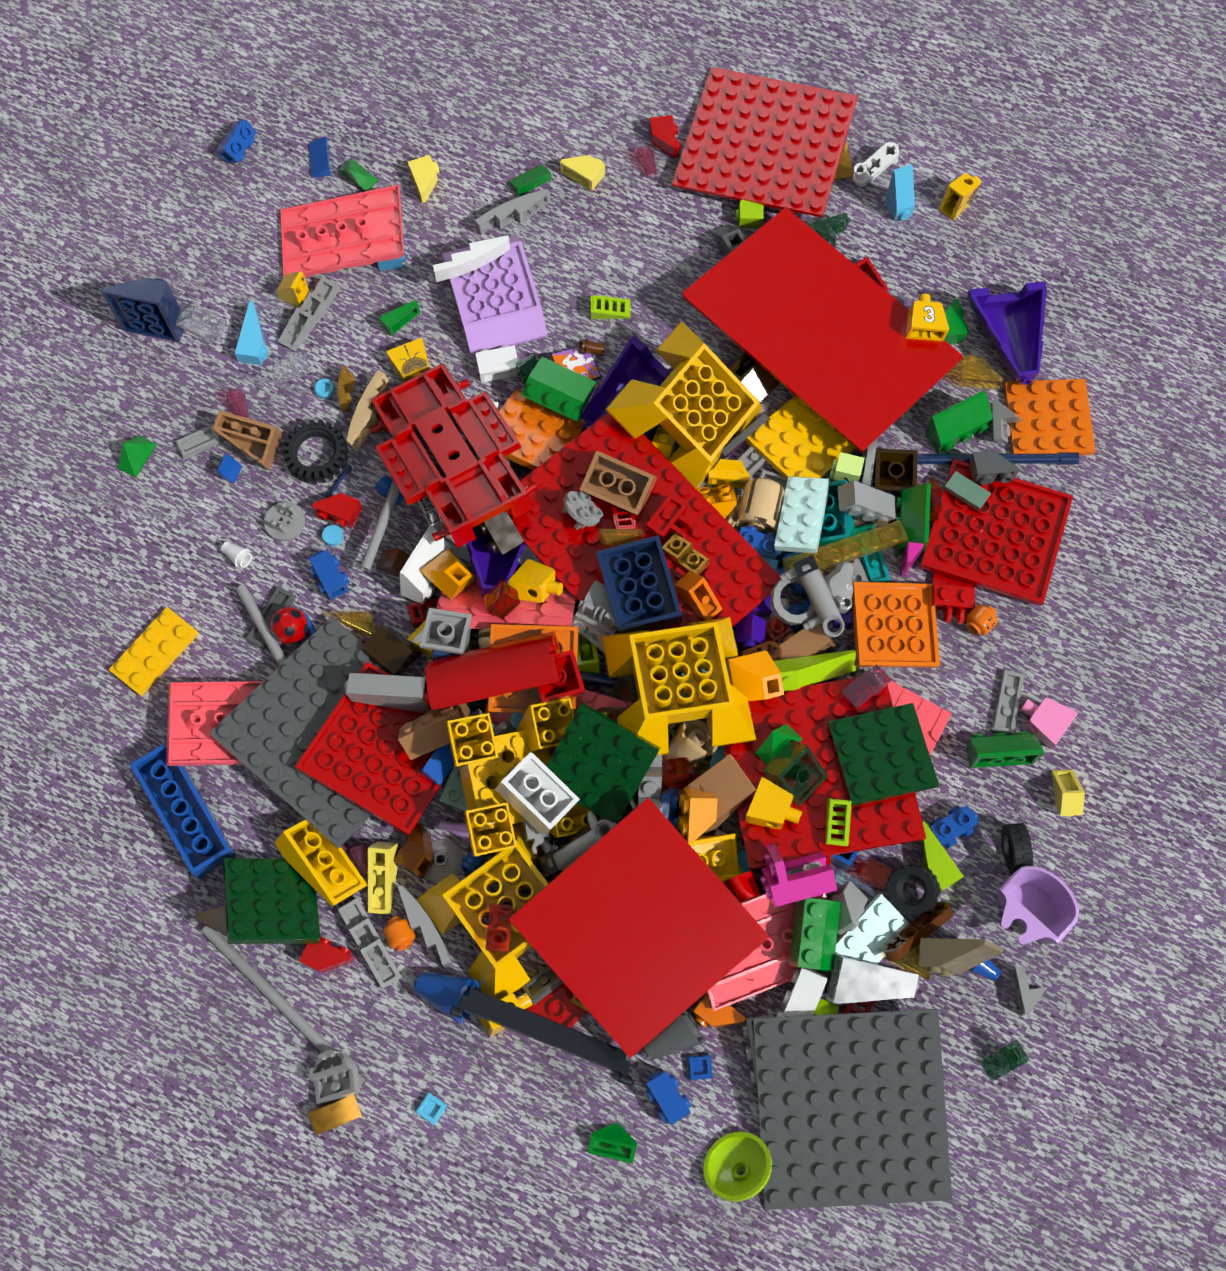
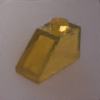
(977, 373)

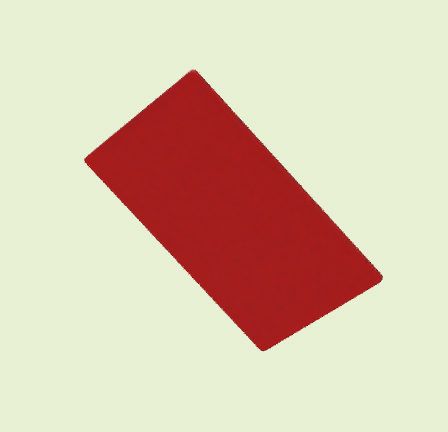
(821, 328)
(735, 570)

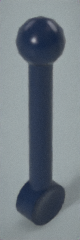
(347, 469)

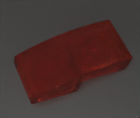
(935, 501)
(776, 630)
(499, 927)

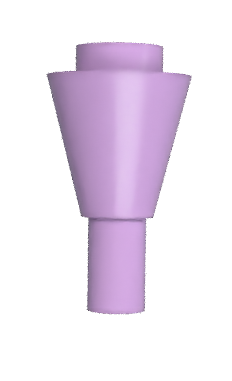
(458, 829)

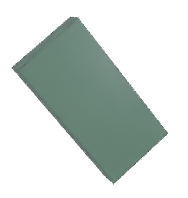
(967, 491)

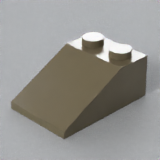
(955, 955)

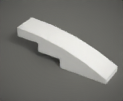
(467, 261)

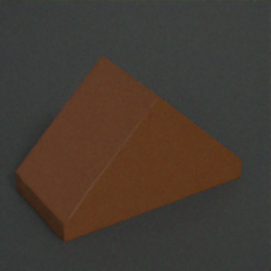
(392, 561)

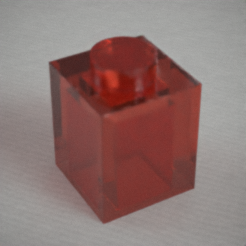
(501, 600)
(677, 773)
(873, 874)

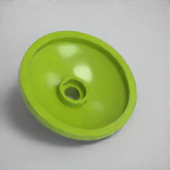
(730, 1156)

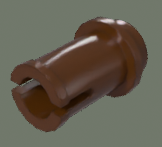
(587, 346)

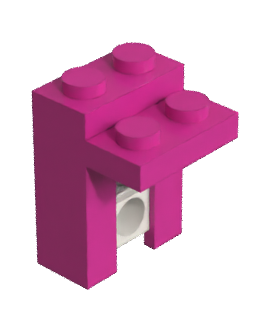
(795, 878)

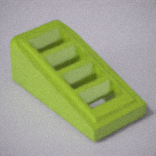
(609, 314)
(846, 823)

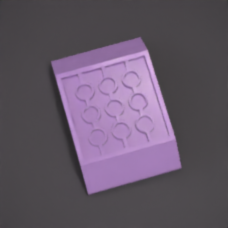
(499, 301)

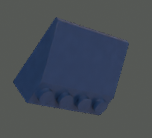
(145, 308)
(639, 585)

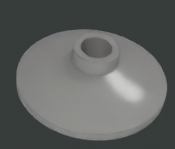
(453, 857)

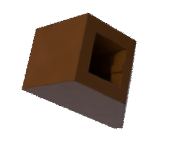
(417, 852)

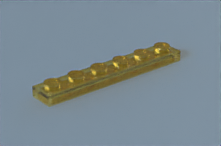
(854, 546)

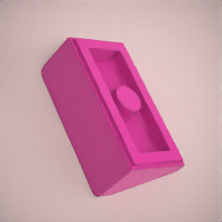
(910, 556)

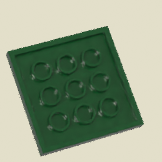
(882, 754)
(601, 762)
(268, 903)

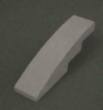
(517, 208)
(309, 314)
(420, 921)
(369, 943)

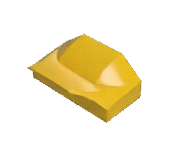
(729, 472)

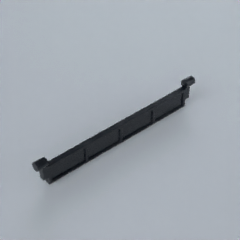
(544, 1031)

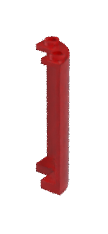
(492, 671)

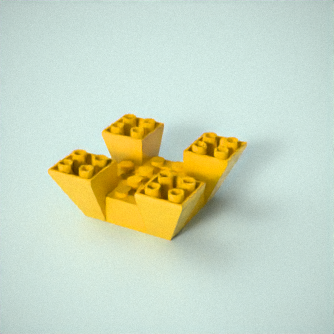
(703, 438)
(659, 701)
(480, 758)
(469, 903)

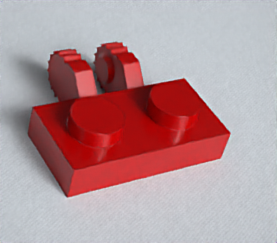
(667, 516)
(953, 597)

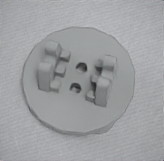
(581, 509)
(280, 529)

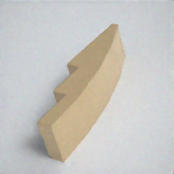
(365, 412)

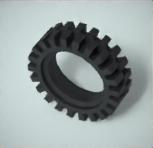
(315, 430)

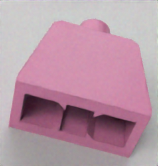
(1048, 720)

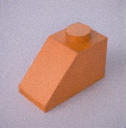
(698, 595)
(722, 1017)

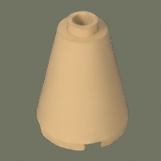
(691, 741)

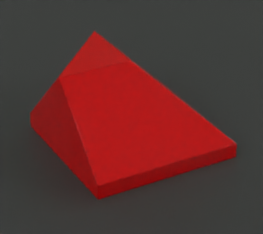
(571, 683)

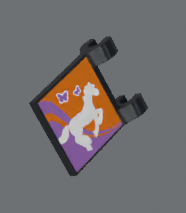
(575, 361)

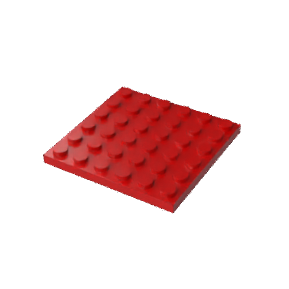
(1003, 545)
(366, 764)

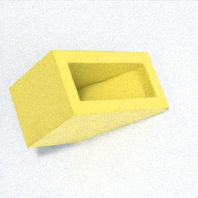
(584, 170)
(424, 175)
(1068, 793)

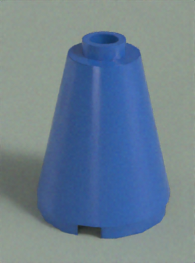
(444, 991)

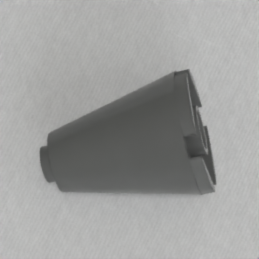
(675, 1037)

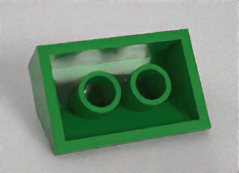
(559, 388)
(960, 422)
(914, 515)
(1003, 750)
(815, 934)

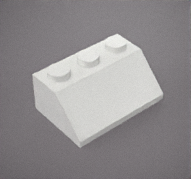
(412, 581)
(537, 794)

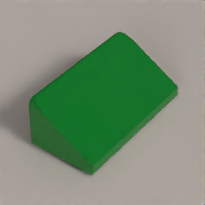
(530, 180)

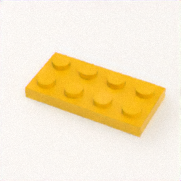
(154, 651)

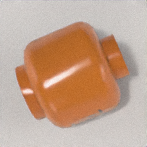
(981, 620)
(399, 934)

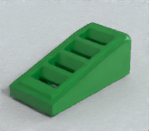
(398, 318)

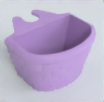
(1038, 904)

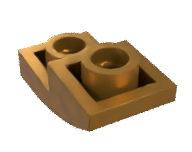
(844, 168)
(345, 386)
(684, 555)
(334, 1114)

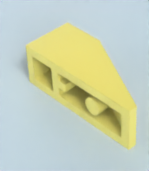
(381, 876)

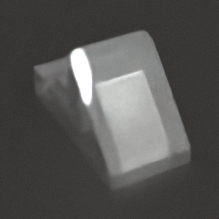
(293, 367)

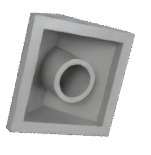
(446, 631)

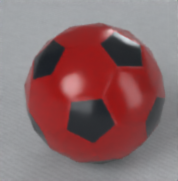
(289, 625)

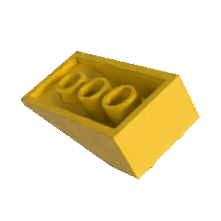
(719, 854)
(320, 862)

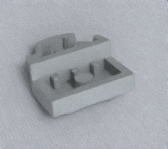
(334, 1077)

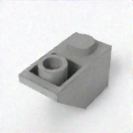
(851, 906)

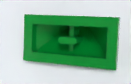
(358, 175)
(135, 455)
(776, 742)
(613, 1143)

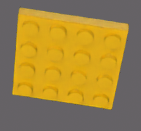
(799, 442)

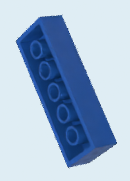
(183, 812)

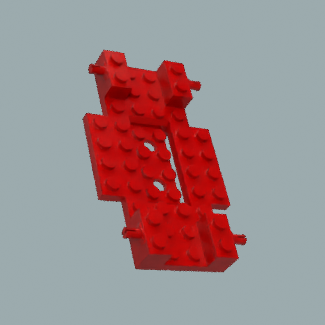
(471, 488)

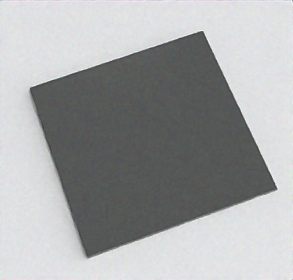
(283, 718)
(852, 1108)

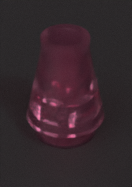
(646, 159)
(237, 401)
(359, 856)

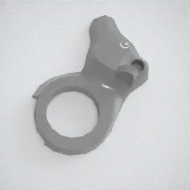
(838, 583)

